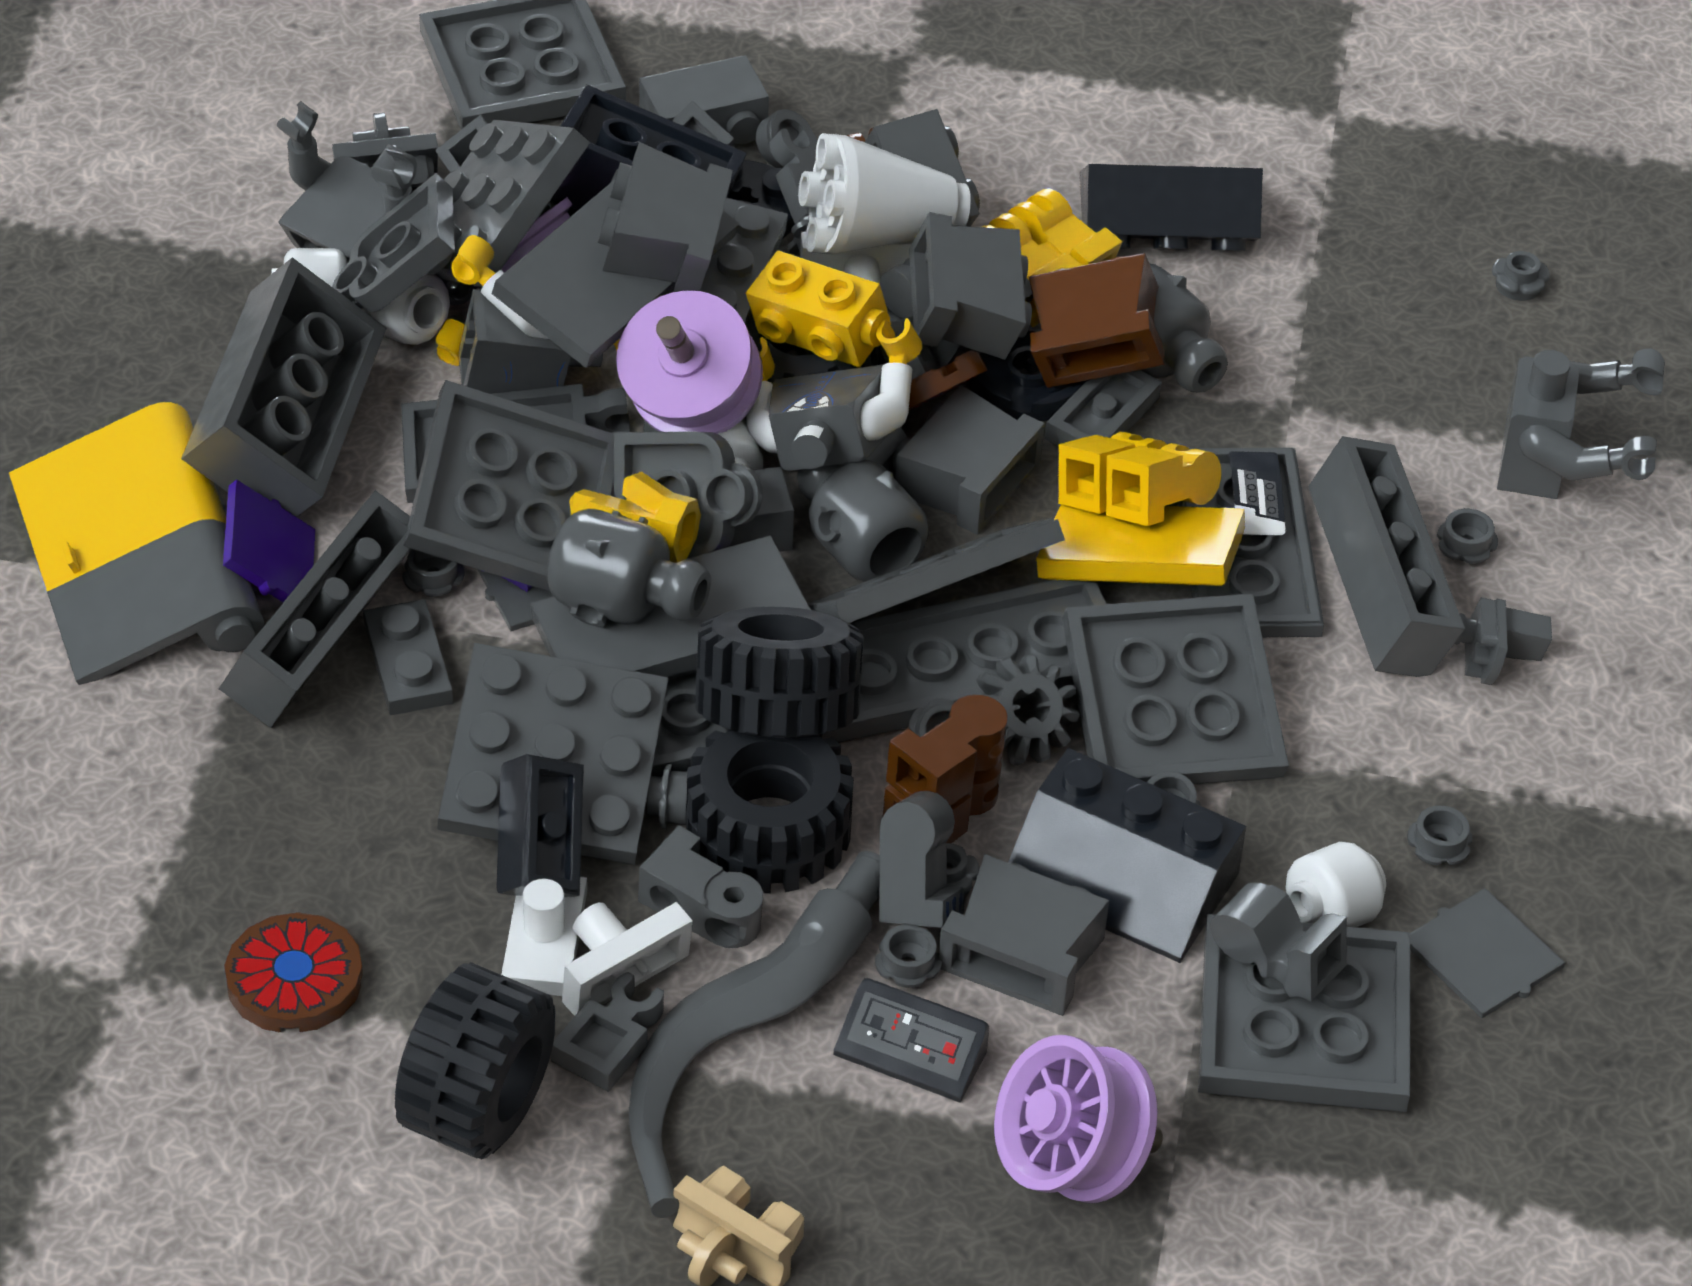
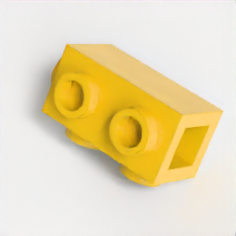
(817, 308)

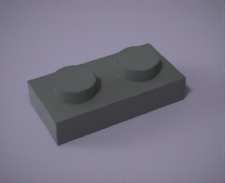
(1104, 407)
(407, 657)

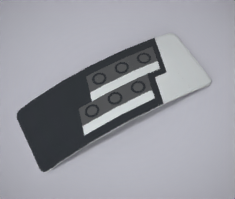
(1258, 491)

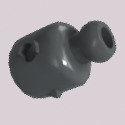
(1184, 330)
(864, 517)
(621, 571)

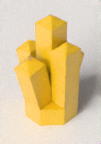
(669, 513)

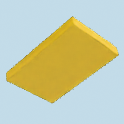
(1184, 549)

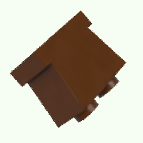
(1096, 320)

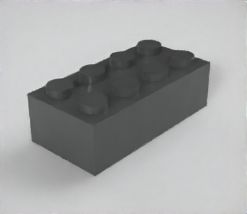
(286, 389)

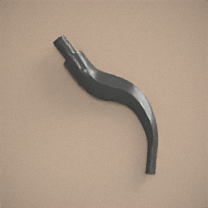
(751, 995)

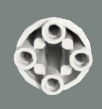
(872, 197)

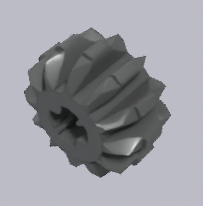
(1047, 702)

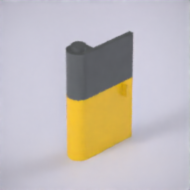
(133, 545)

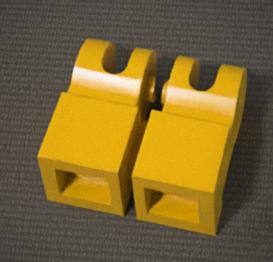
(1055, 236)
(1134, 476)

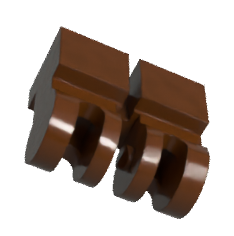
(953, 759)

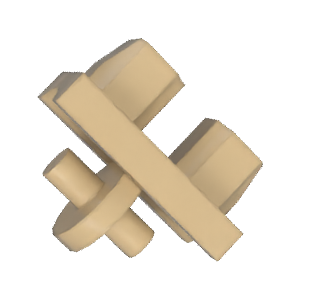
(730, 1240)

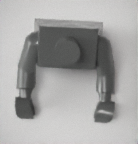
(340, 195)
(1542, 416)

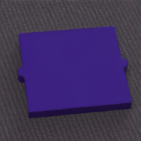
(266, 542)

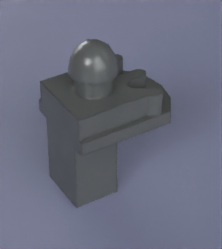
(1501, 633)

